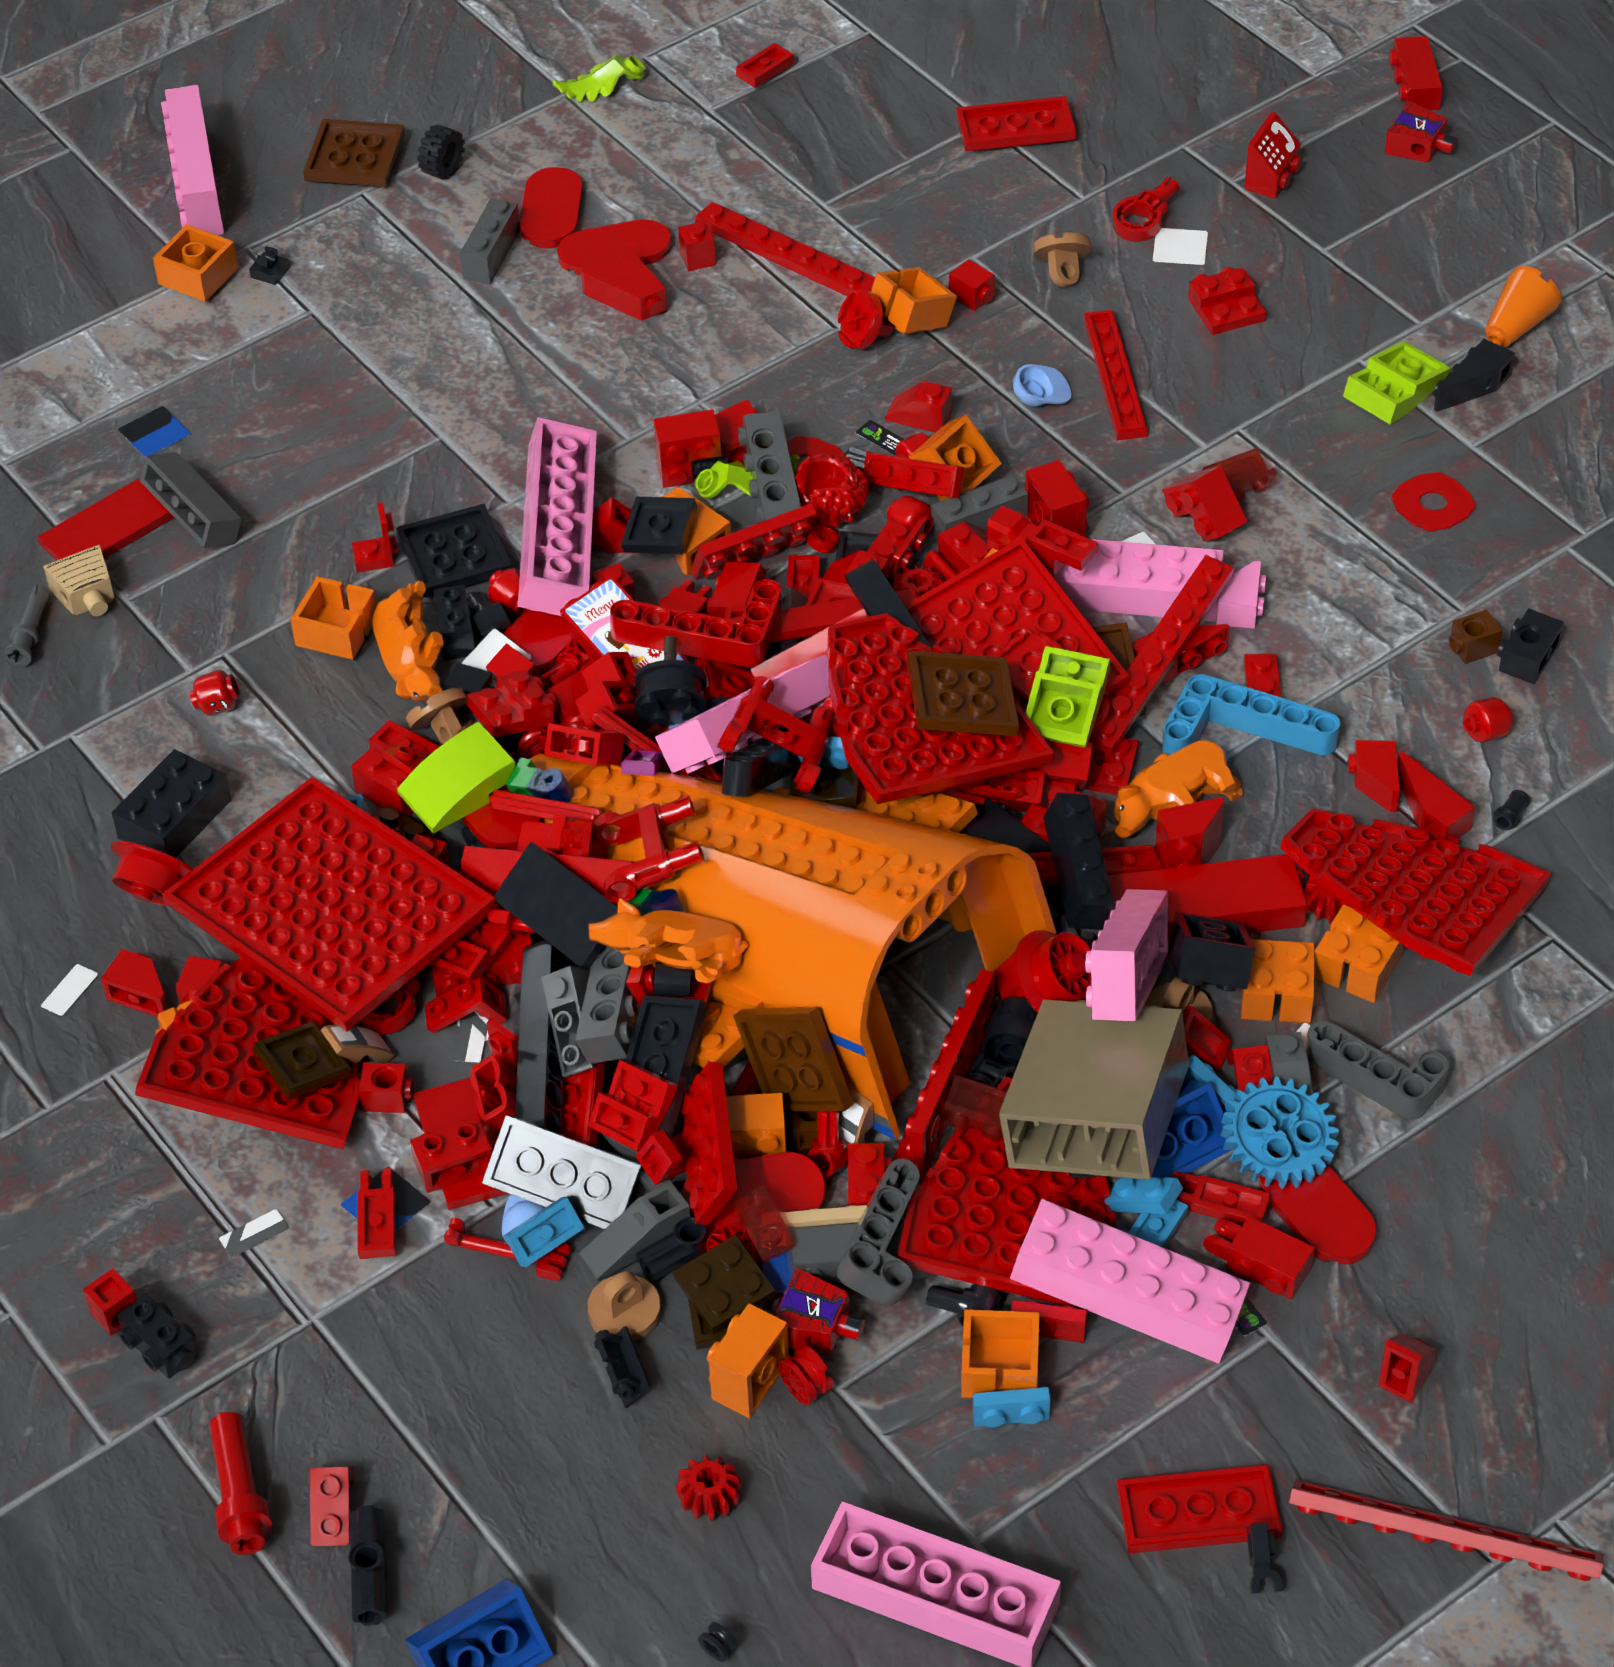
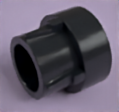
(1009, 1030)

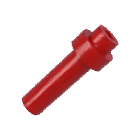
(242, 1515)

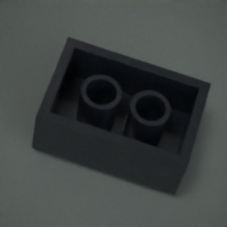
(172, 804)
(1211, 951)

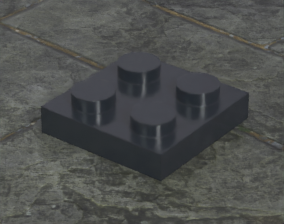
(659, 525)

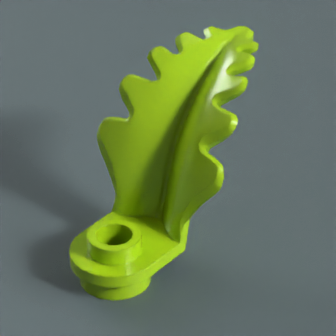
(601, 78)
(714, 480)

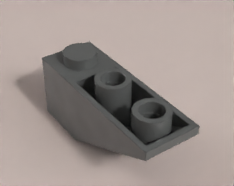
(565, 998)
(638, 1227)

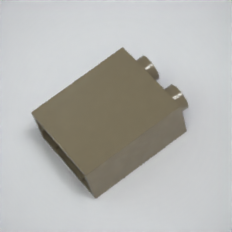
(1094, 1091)

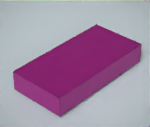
(643, 762)

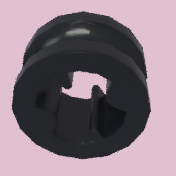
(718, 1641)

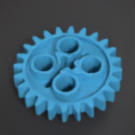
(1279, 1132)

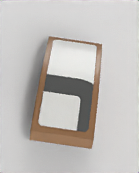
(357, 1043)
(856, 1119)

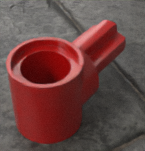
(828, 1149)

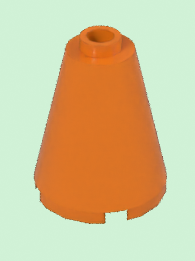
(1521, 305)

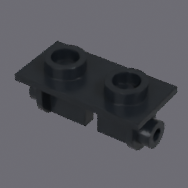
(624, 1364)

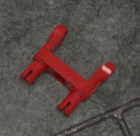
(802, 739)
(660, 863)

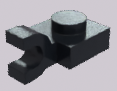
(1260, 1548)

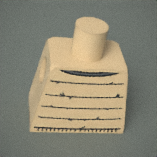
(81, 582)

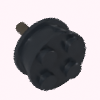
(670, 689)

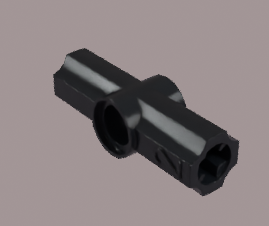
(368, 1583)

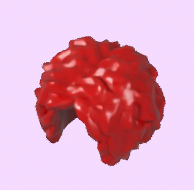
(833, 488)

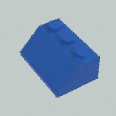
(1192, 1132)
(483, 1632)

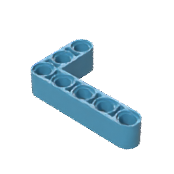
(1248, 711)

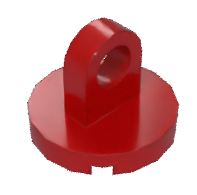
(862, 320)

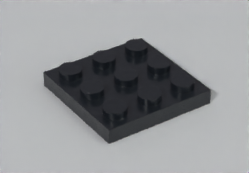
(453, 549)

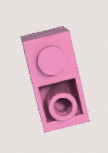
(1239, 599)

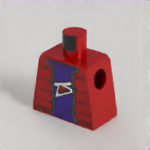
(1418, 134)
(817, 1314)

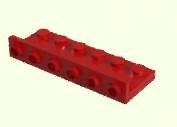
(956, 1057)

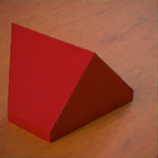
(1204, 1039)

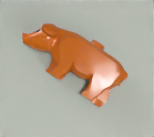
(406, 643)
(1173, 782)
(673, 939)

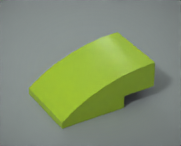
(1395, 381)
(1067, 695)
(457, 778)

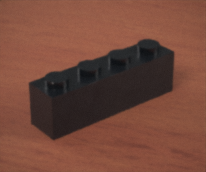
(1078, 861)

